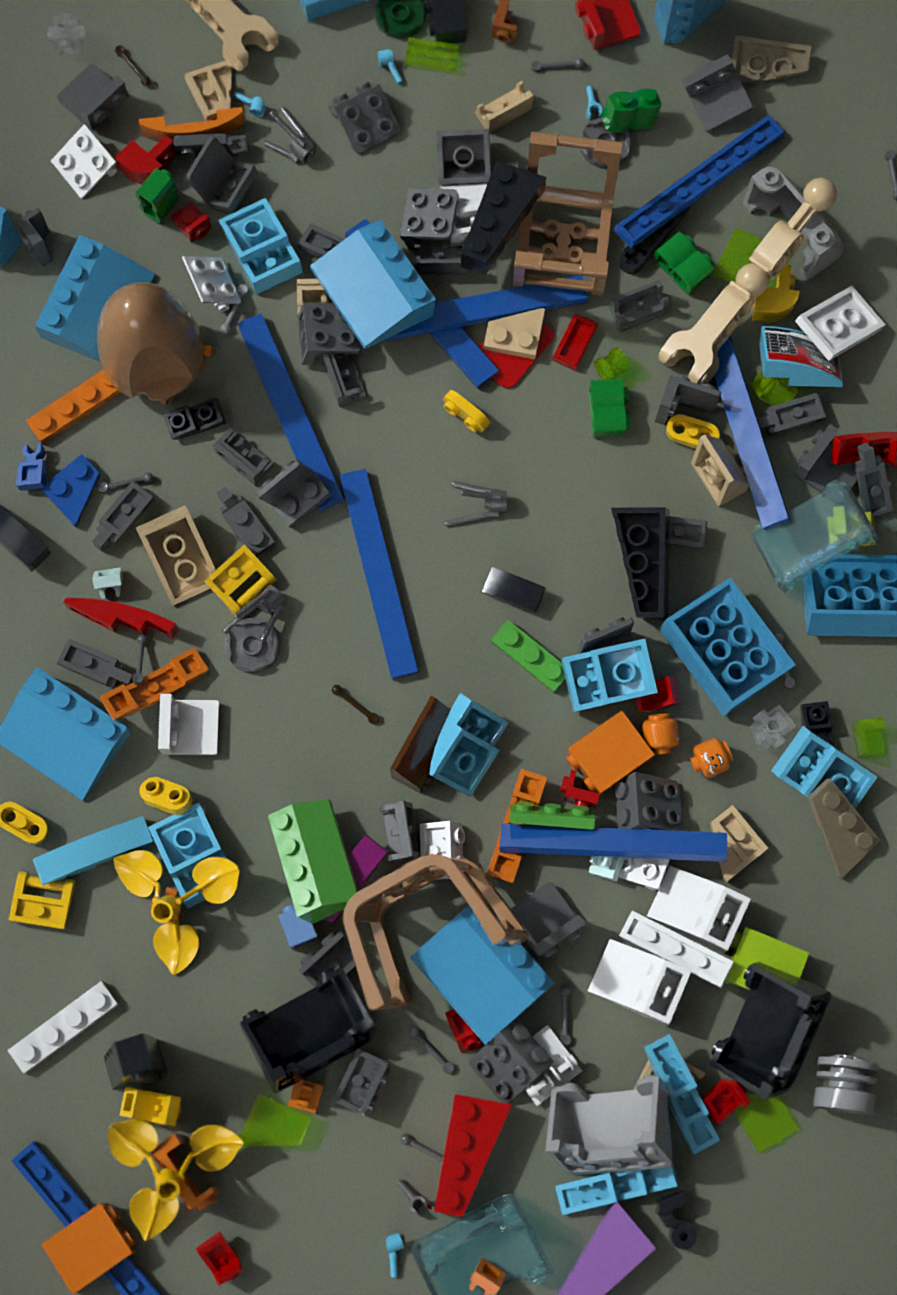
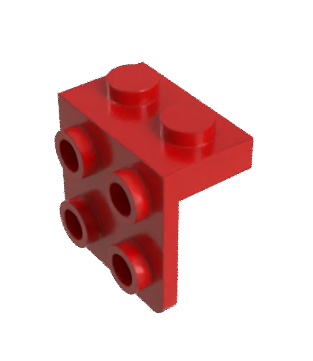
(607, 21)

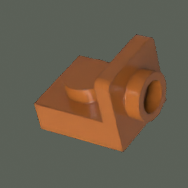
(502, 28)

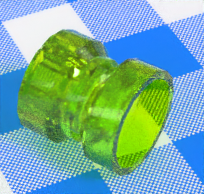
(612, 364)

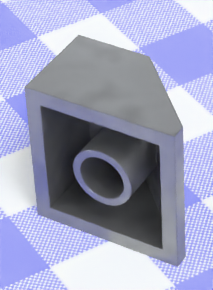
(463, 156)

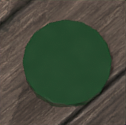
(400, 17)

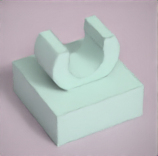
(108, 578)
(606, 867)

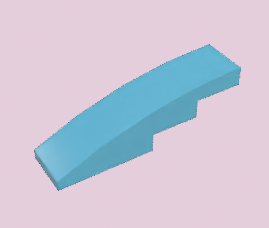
(92, 850)
(681, 1094)
(613, 1187)

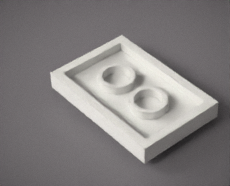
(840, 323)

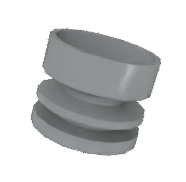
(846, 1085)

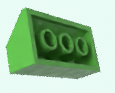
(313, 859)

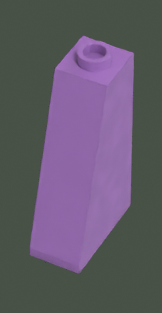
(608, 1256)

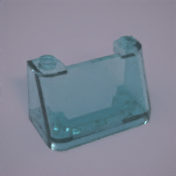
(815, 535)
(493, 1231)

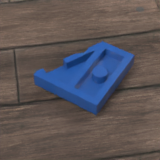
(72, 488)

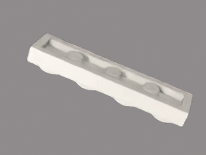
(676, 949)
(63, 1027)

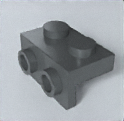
(33, 229)
(333, 955)
(361, 1082)

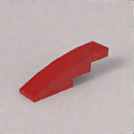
(846, 447)
(112, 614)

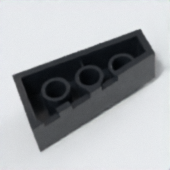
(447, 21)
(502, 209)
(645, 553)
(134, 1061)

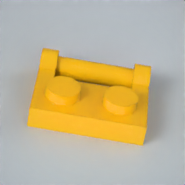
(234, 573)
(38, 909)

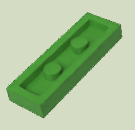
(529, 656)
(552, 815)

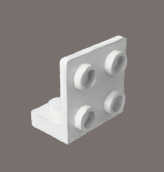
(188, 726)

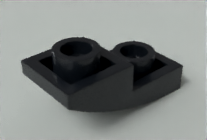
(195, 419)
(514, 589)
(818, 719)

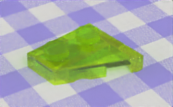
(273, 1124)

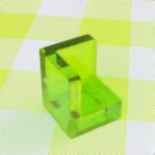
(773, 390)
(868, 736)

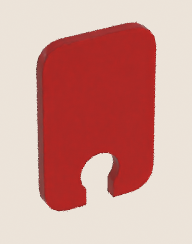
(513, 367)

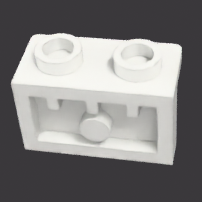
(442, 839)

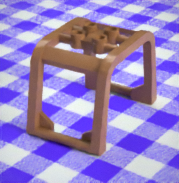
(572, 258)
(401, 884)

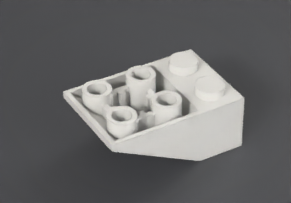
(468, 203)
(699, 908)
(639, 982)

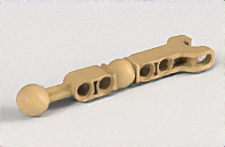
(235, 29)
(751, 281)

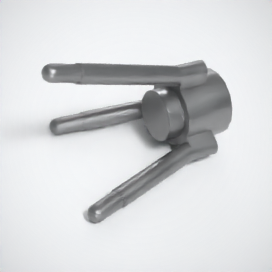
(301, 145)
(493, 500)
(267, 601)

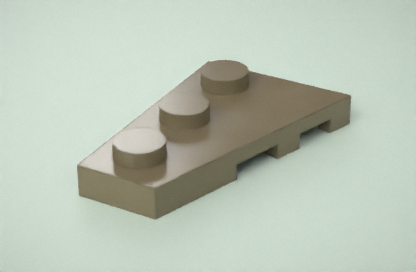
(768, 60)
(844, 830)

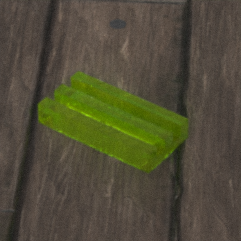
(431, 50)

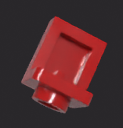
(666, 696)
(576, 795)
(724, 1099)
(220, 1258)

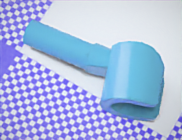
(386, 58)
(592, 103)
(257, 104)
(393, 1244)

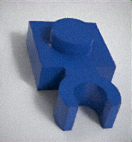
(33, 471)

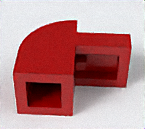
(139, 164)

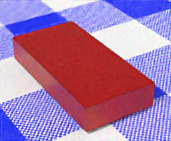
(575, 342)

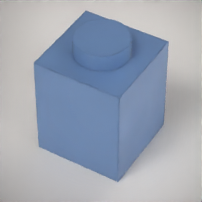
(296, 930)

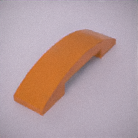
(227, 122)
(167, 680)
(527, 788)

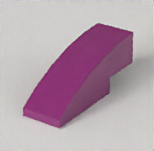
(363, 861)

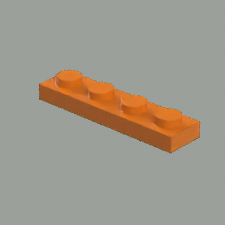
(72, 407)

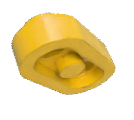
(472, 417)
(692, 428)
(163, 795)
(23, 823)

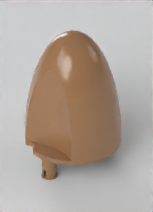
(149, 342)

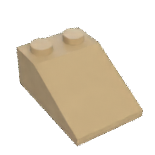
(719, 470)
(177, 554)

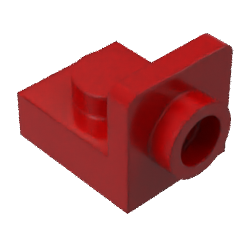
(192, 222)
(463, 1034)

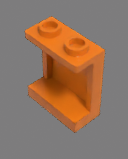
(609, 753)
(188, 1192)
(89, 1247)

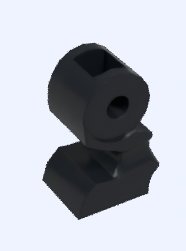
(682, 1231)

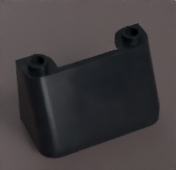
(308, 1031)
(771, 1031)

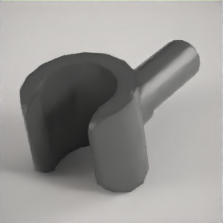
(415, 1201)

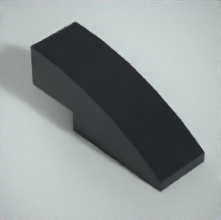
(21, 542)

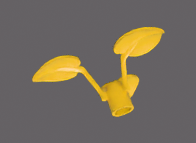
(175, 943)
(135, 1138)

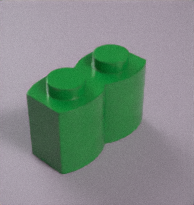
(631, 110)
(157, 195)
(684, 263)
(608, 408)

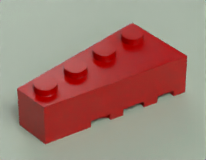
(469, 1143)

